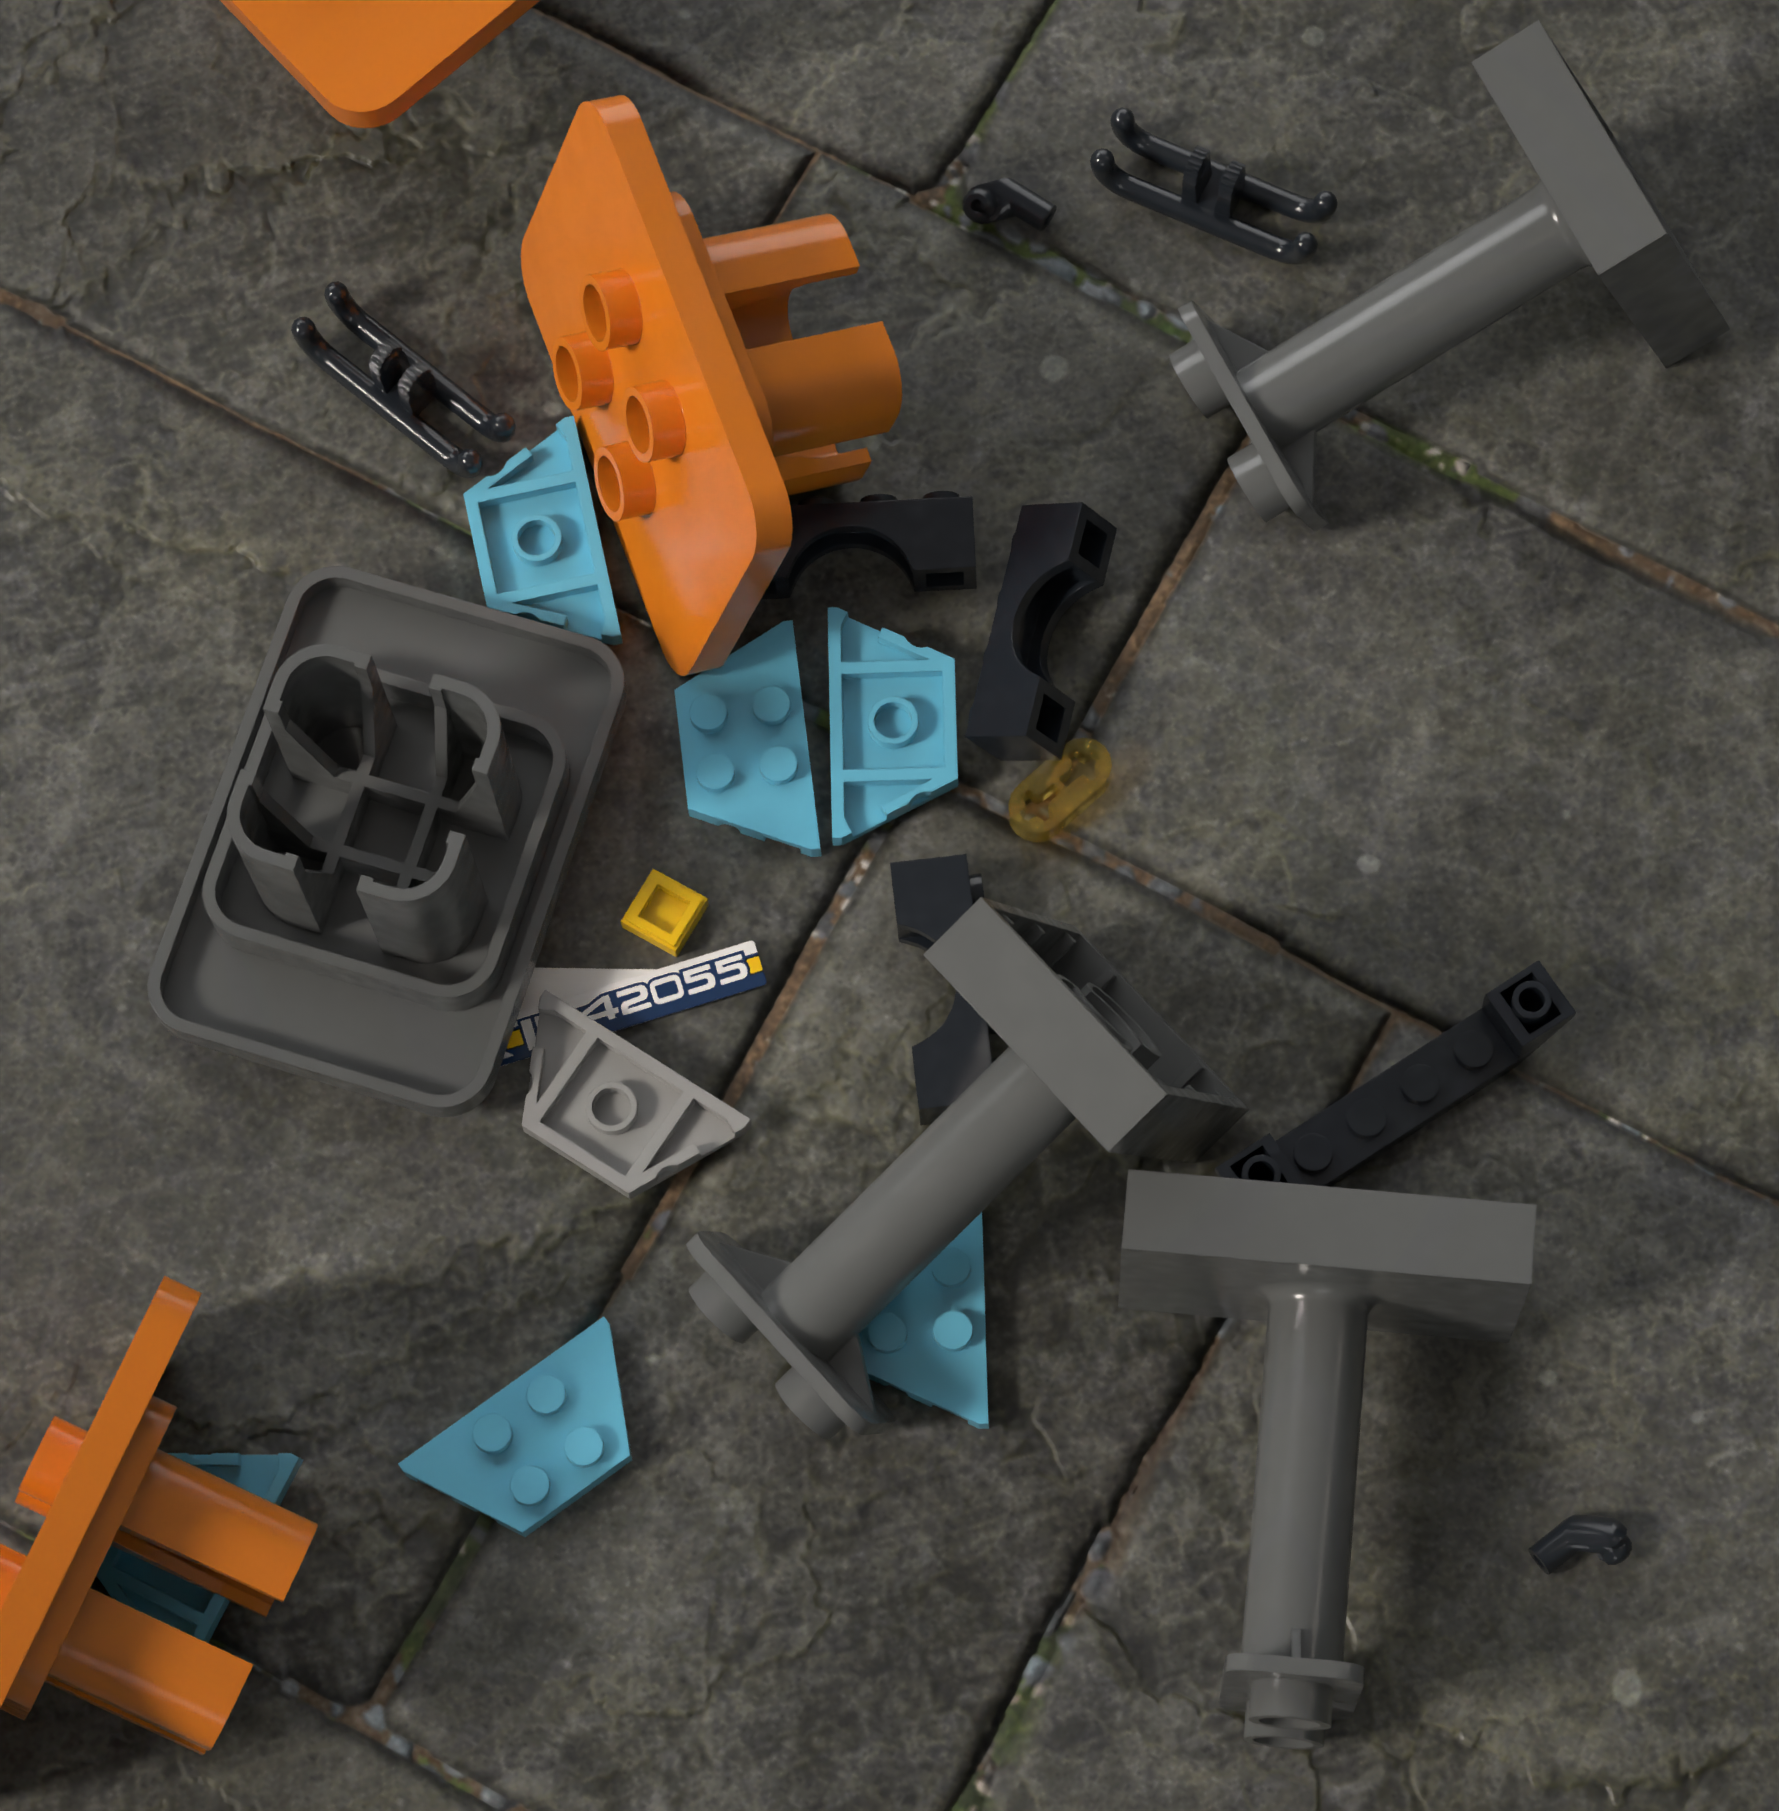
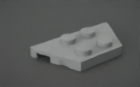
(617, 1105)

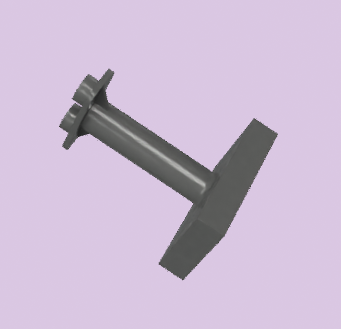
(1576, 216)
(1076, 1050)
(1321, 1275)

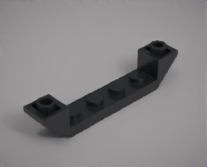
(1415, 1090)

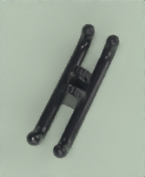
(1210, 193)
(400, 384)

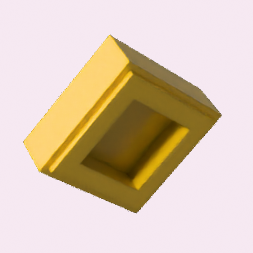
(664, 912)

